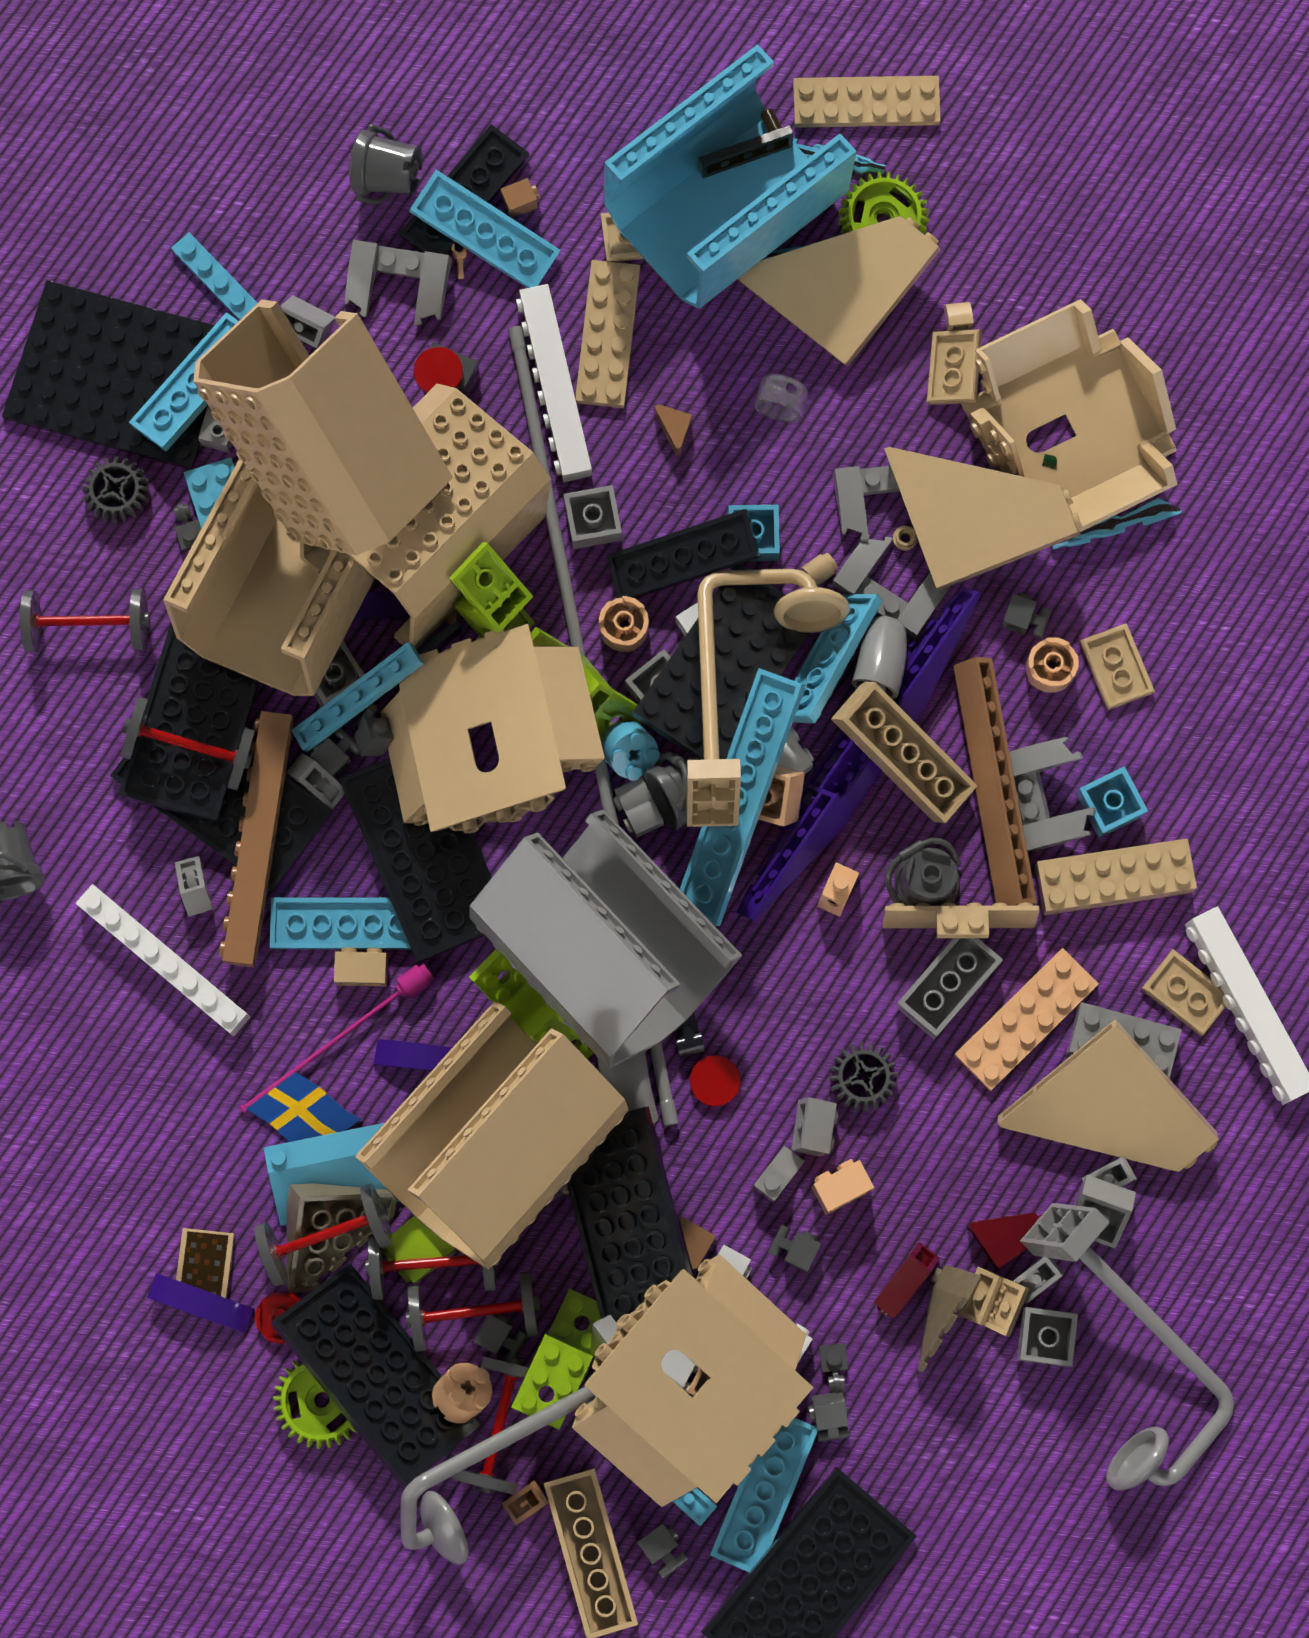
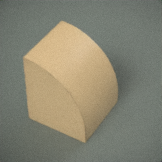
(958, 316)

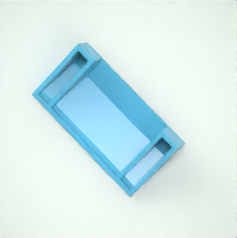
(319, 1160)

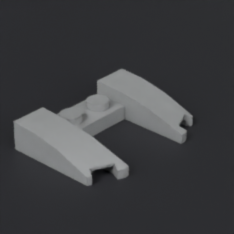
(429, 267)
(850, 488)
(854, 580)
(1038, 827)

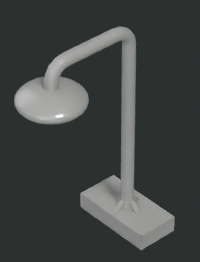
(1066, 1235)
(437, 1517)

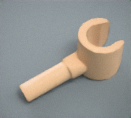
(459, 256)

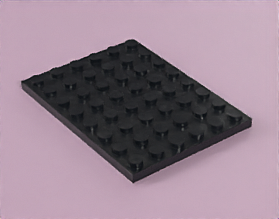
(97, 365)

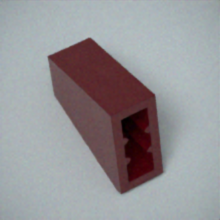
(1002, 1236)
(906, 1280)

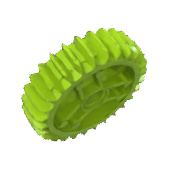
(879, 200)
(313, 1418)

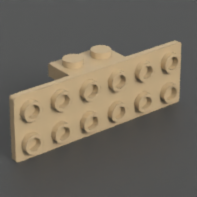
(960, 921)

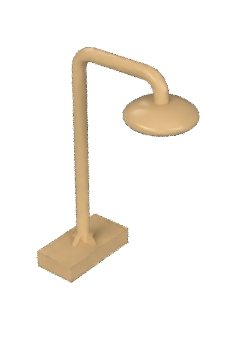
(716, 782)

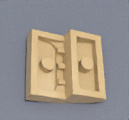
(995, 1302)

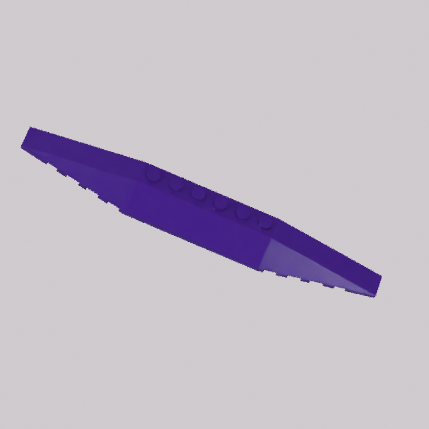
(846, 771)

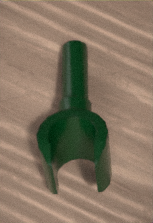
(1049, 461)

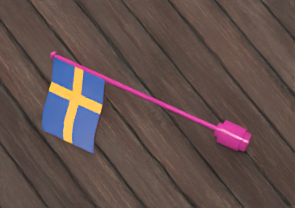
(304, 1109)

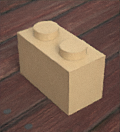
(360, 968)

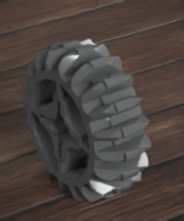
(123, 484)
(867, 1088)

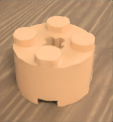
(617, 611)
(1050, 679)
(462, 1392)

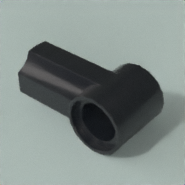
(689, 1039)

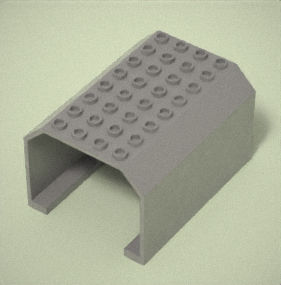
(603, 938)

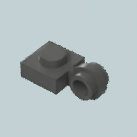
(188, 531)
(834, 1359)

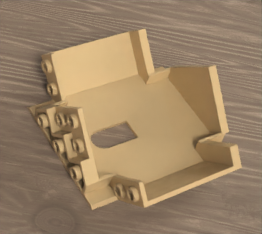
(1104, 390)
(537, 717)
(705, 1441)

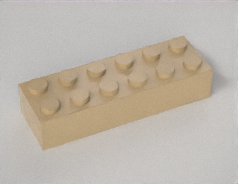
(904, 752)
(1115, 877)
(591, 1554)

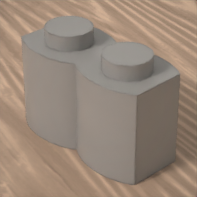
(638, 807)

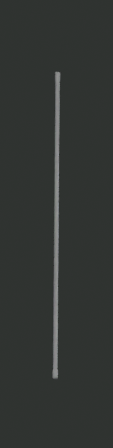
(518, 346)

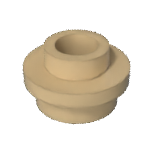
(905, 530)

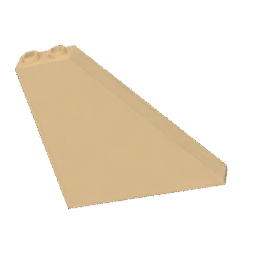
(846, 283)
(978, 516)
(1115, 1104)

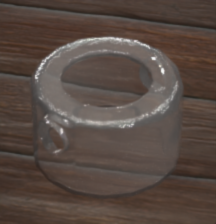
(790, 403)

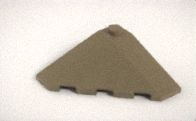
(317, 1208)
(947, 1296)

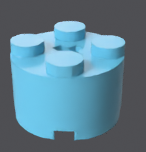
(629, 749)

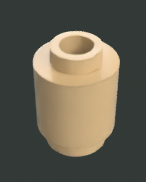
(820, 568)

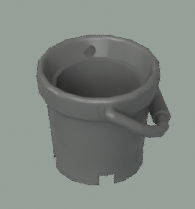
(383, 165)
(669, 788)
(18, 865)
(924, 874)

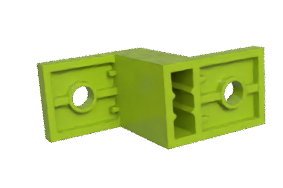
(490, 593)
(605, 701)
(523, 1001)
(561, 1357)

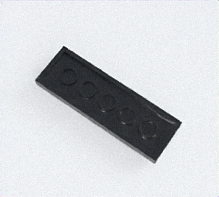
(481, 171)
(684, 555)

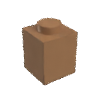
(520, 198)

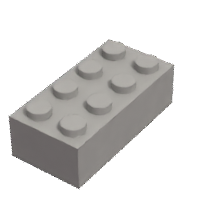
(948, 984)
(1155, 1039)

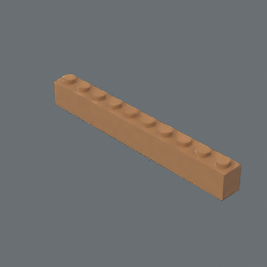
(994, 782)
(257, 839)

